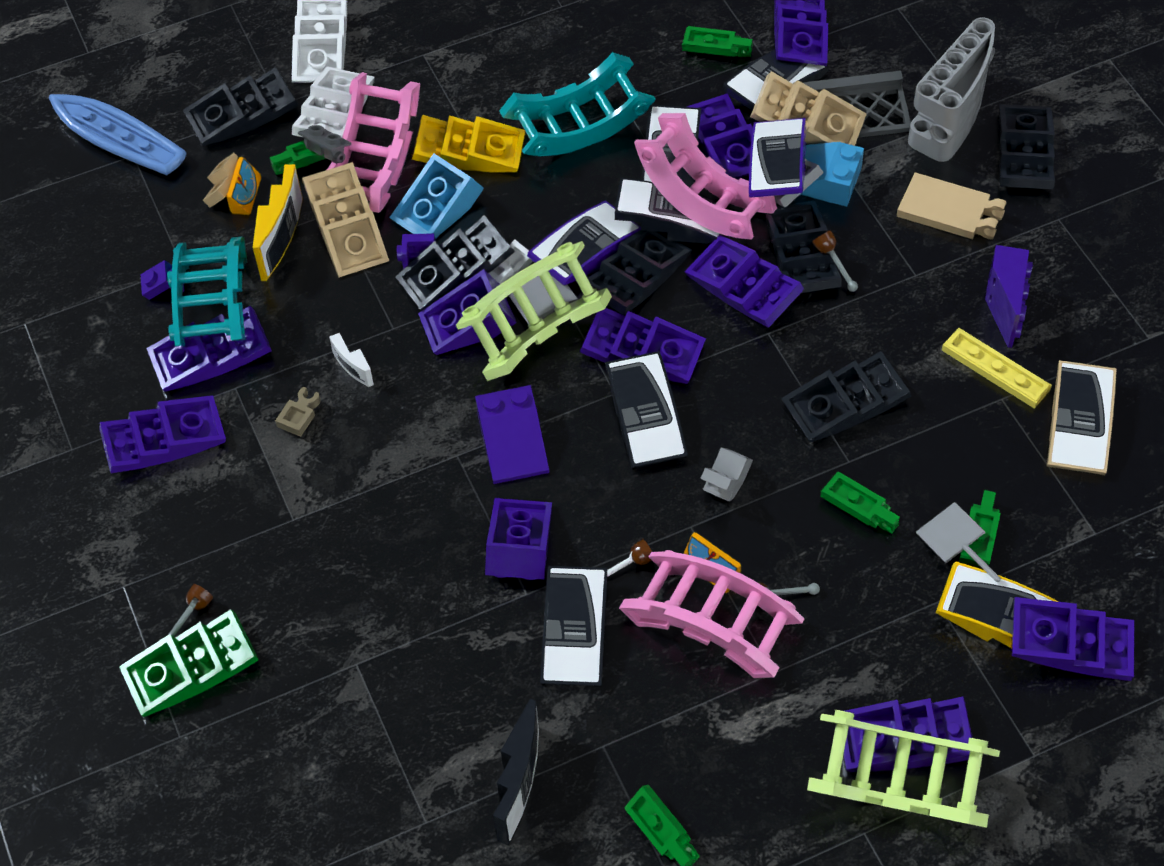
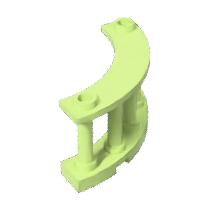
(539, 329)
(895, 794)

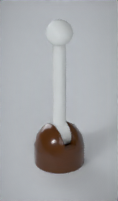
(638, 554)

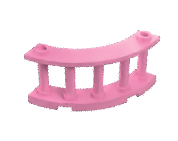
(394, 153)
(707, 175)
(699, 625)

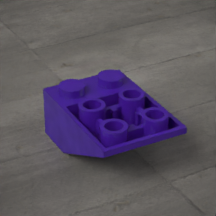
(1007, 288)

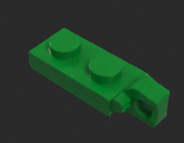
(716, 42)
(294, 154)
(860, 502)
(988, 520)
(661, 826)

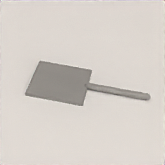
(952, 533)

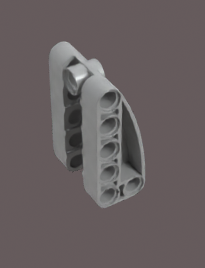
(952, 93)

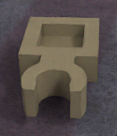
(298, 415)

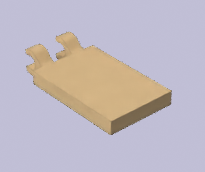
(950, 207)

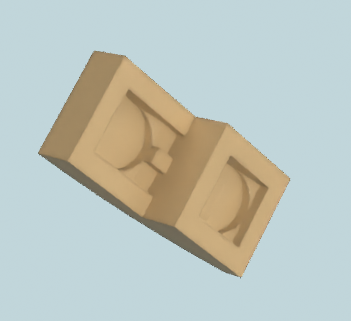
(221, 178)

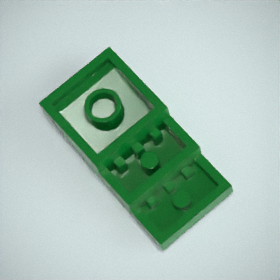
(188, 664)

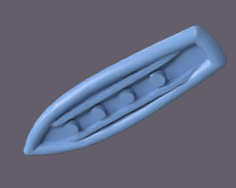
(118, 132)

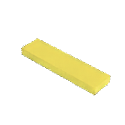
(996, 368)

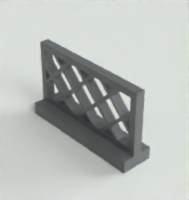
(875, 87)

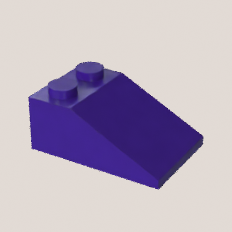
(443, 315)
(511, 434)
(518, 539)

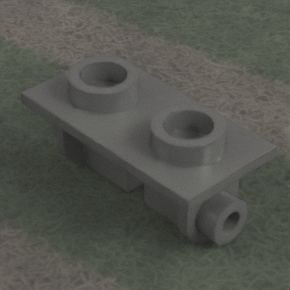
(325, 143)

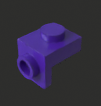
(413, 246)
(155, 280)

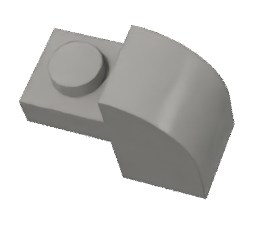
(726, 474)

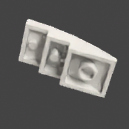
(318, 38)
(328, 101)

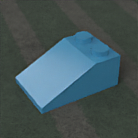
(841, 170)
(436, 198)

